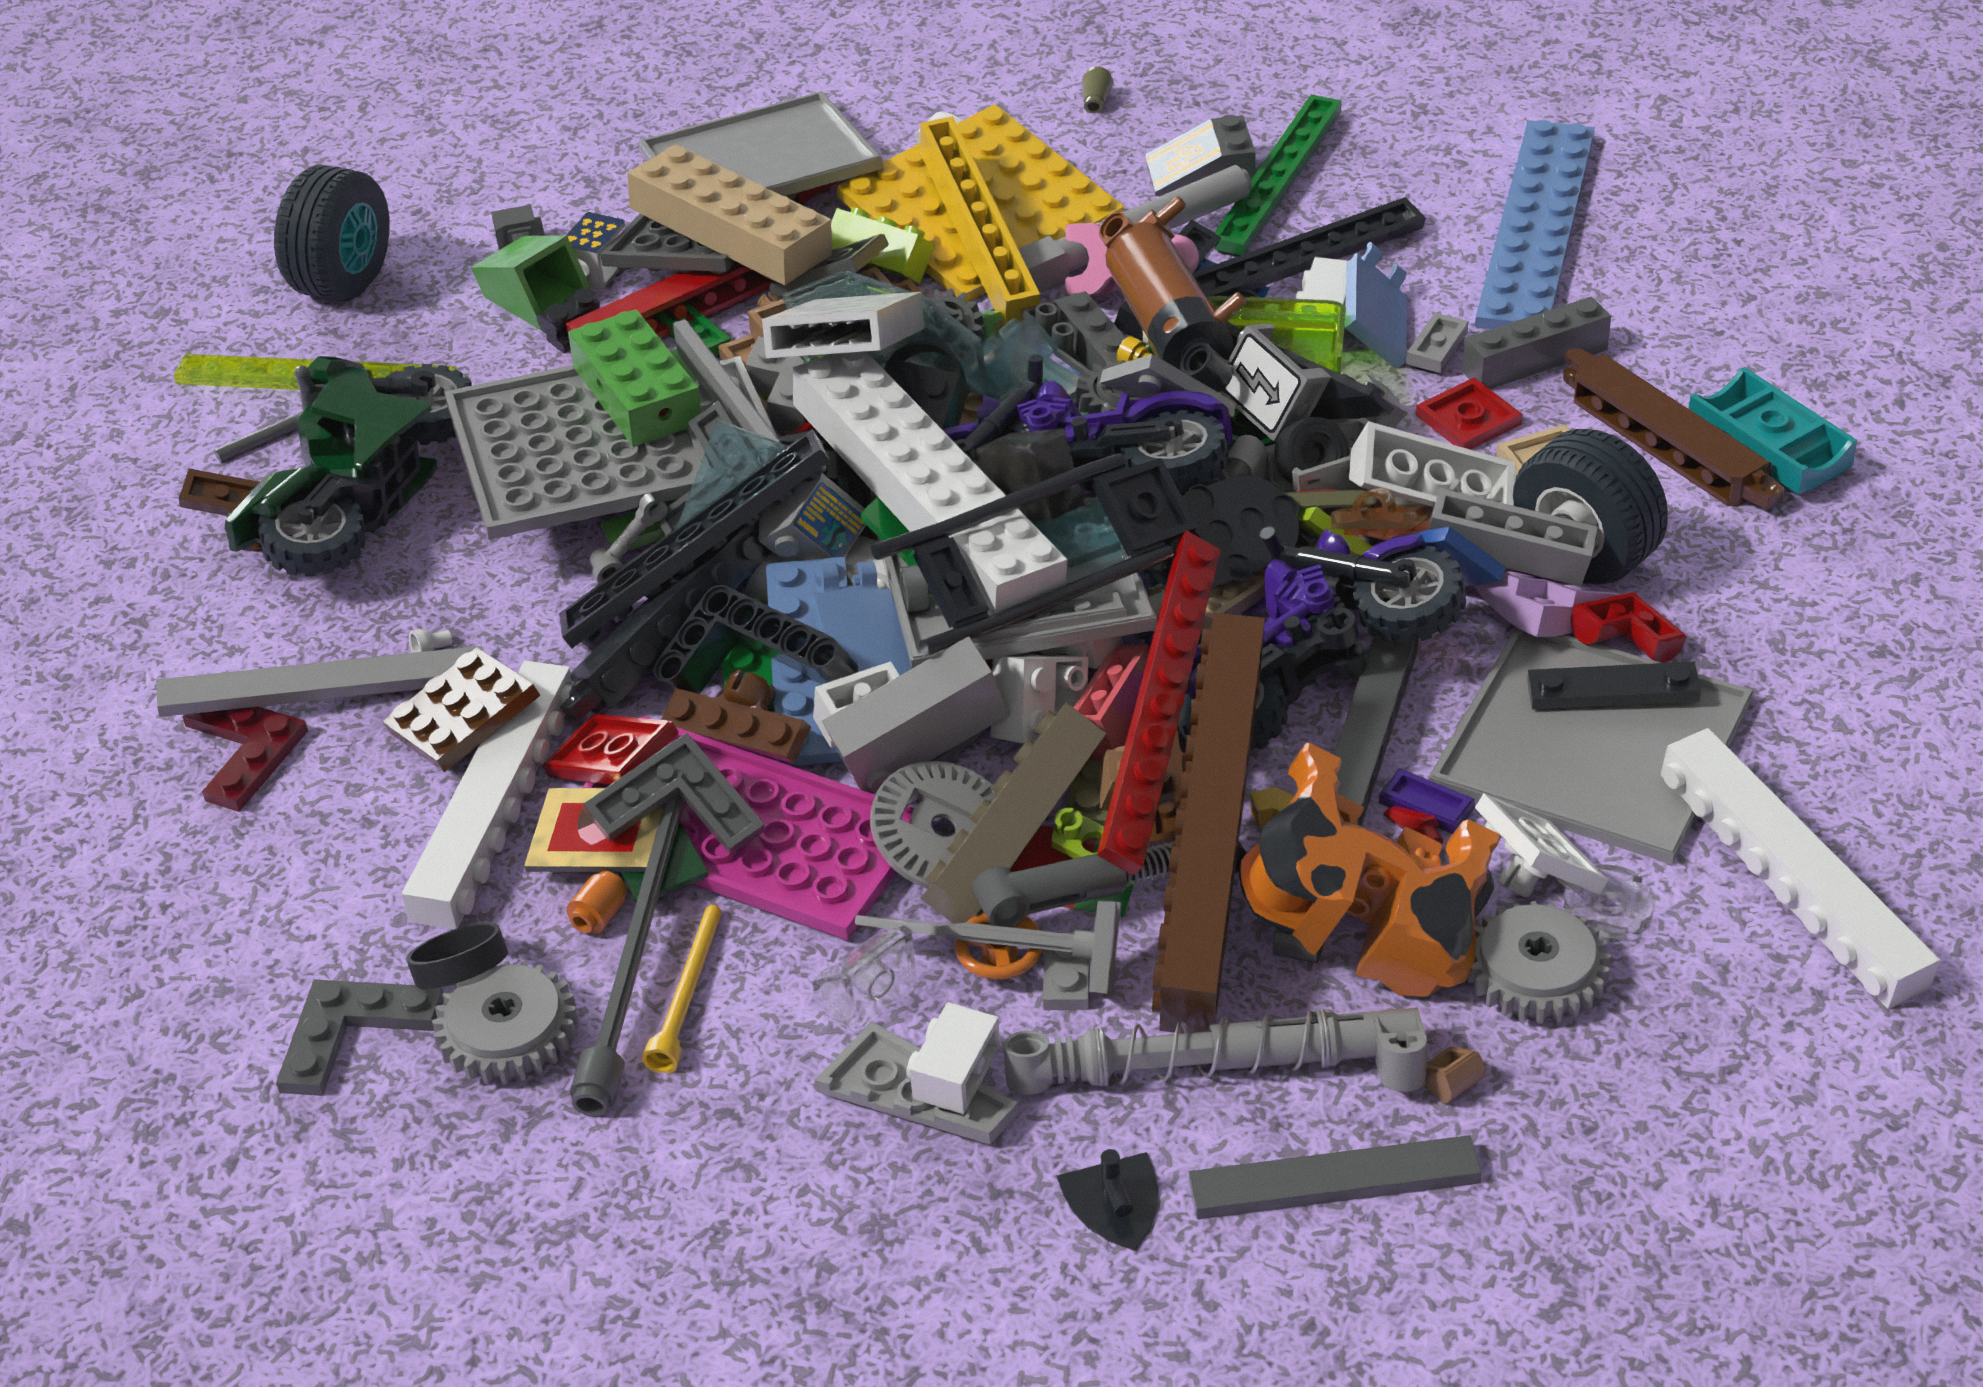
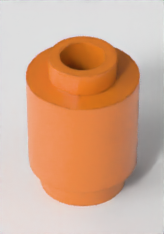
(597, 902)

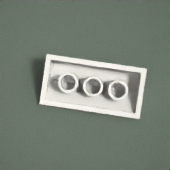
(1419, 466)

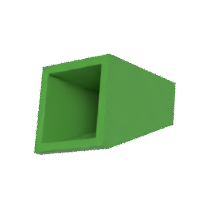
(531, 275)

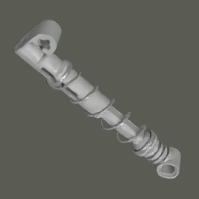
(1389, 1036)

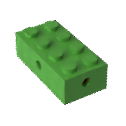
(634, 377)

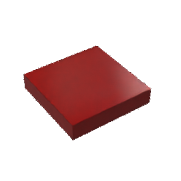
(1469, 414)

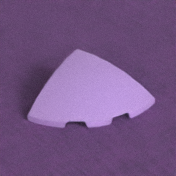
(1539, 603)

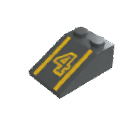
(1201, 153)

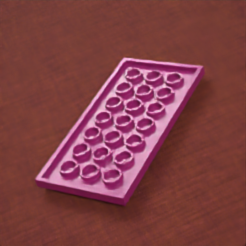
(816, 847)

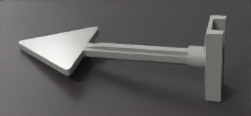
(1097, 945)

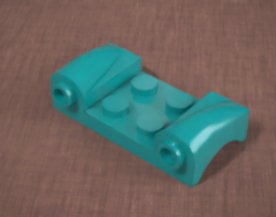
(1786, 433)

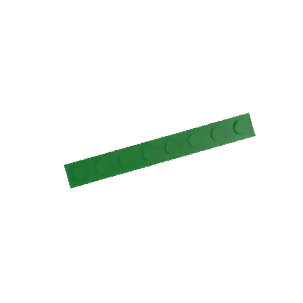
(1277, 174)

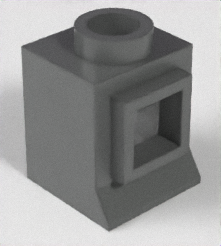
(514, 223)

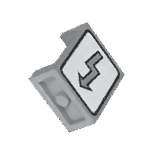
(1269, 384)

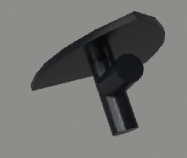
(1114, 1197)

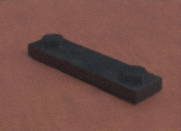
(1613, 685)

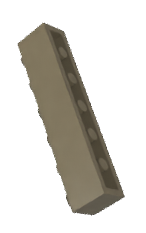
(1015, 812)

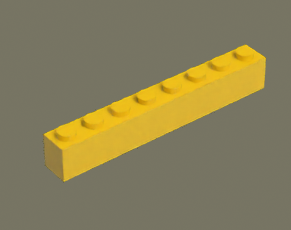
(977, 219)

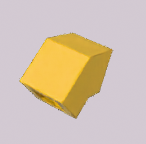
(1268, 803)

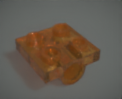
(1389, 516)

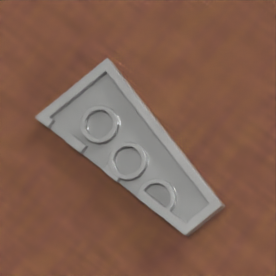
(874, 1076)

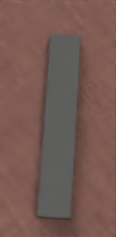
(1334, 1177)

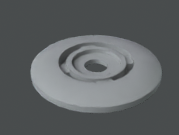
(943, 792)

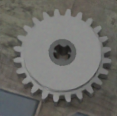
(1539, 962)
(505, 1022)

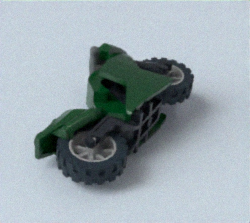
(359, 463)

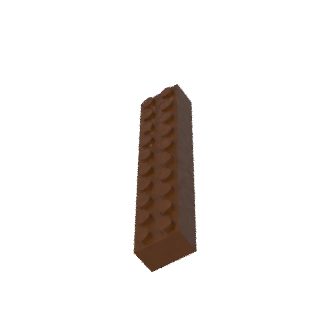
(1208, 825)

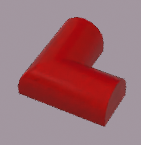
(1629, 618)

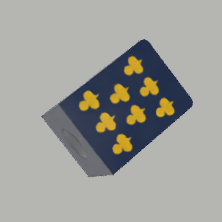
(589, 239)

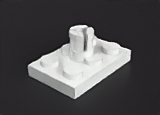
(1537, 850)

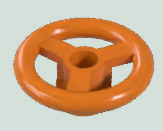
(998, 960)

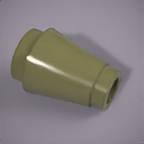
(1096, 88)

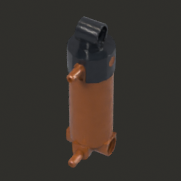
(1166, 297)

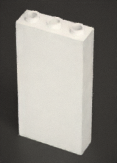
(843, 325)

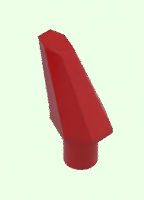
(1417, 821)

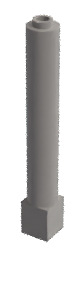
(1054, 260)

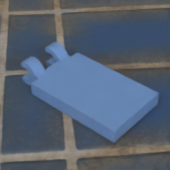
(1376, 306)
(860, 617)

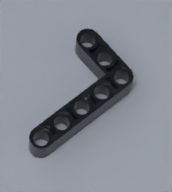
(730, 617)

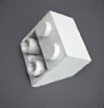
(1033, 687)

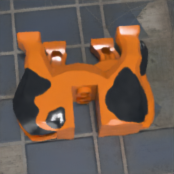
(1322, 864)

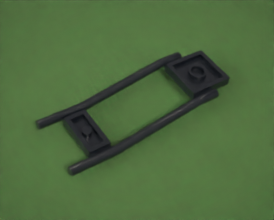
(1137, 500)

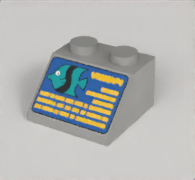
(812, 522)

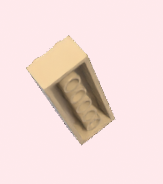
(730, 214)

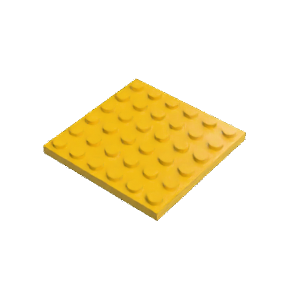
(1026, 178)

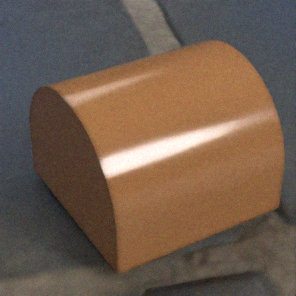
(1453, 1073)

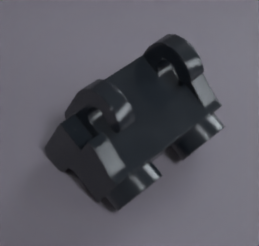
(555, 318)

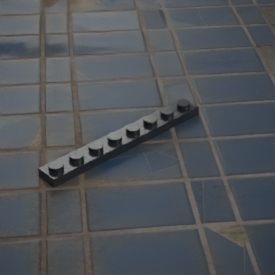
(1298, 252)

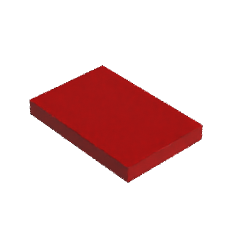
(609, 748)

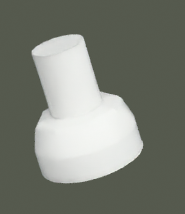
(421, 640)

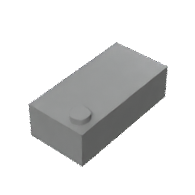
(917, 715)

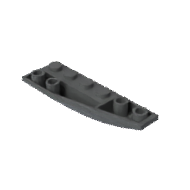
(1079, 331)

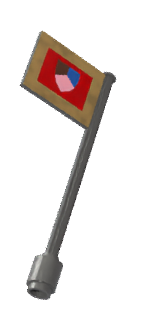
(573, 843)

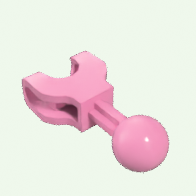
(1097, 277)

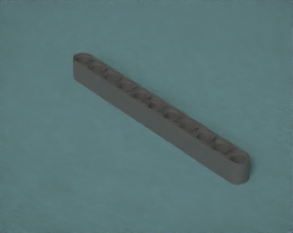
(1364, 742)

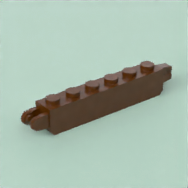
(1670, 431)

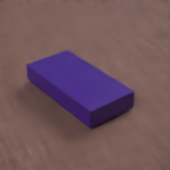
(1427, 797)

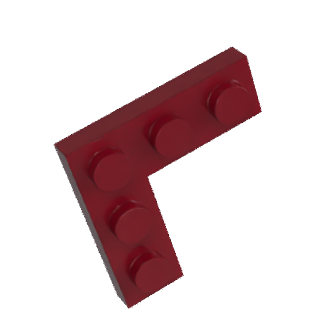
(265, 742)

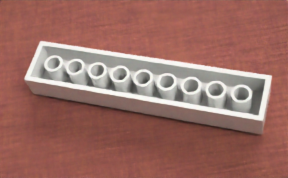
(923, 473)

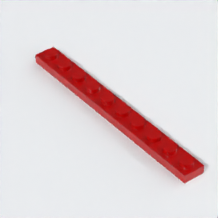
(1159, 705)

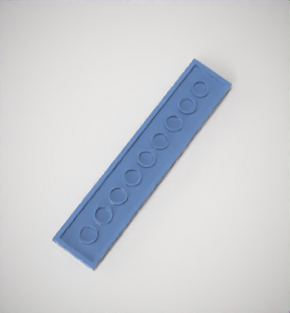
(1536, 223)

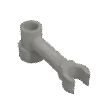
(608, 561)

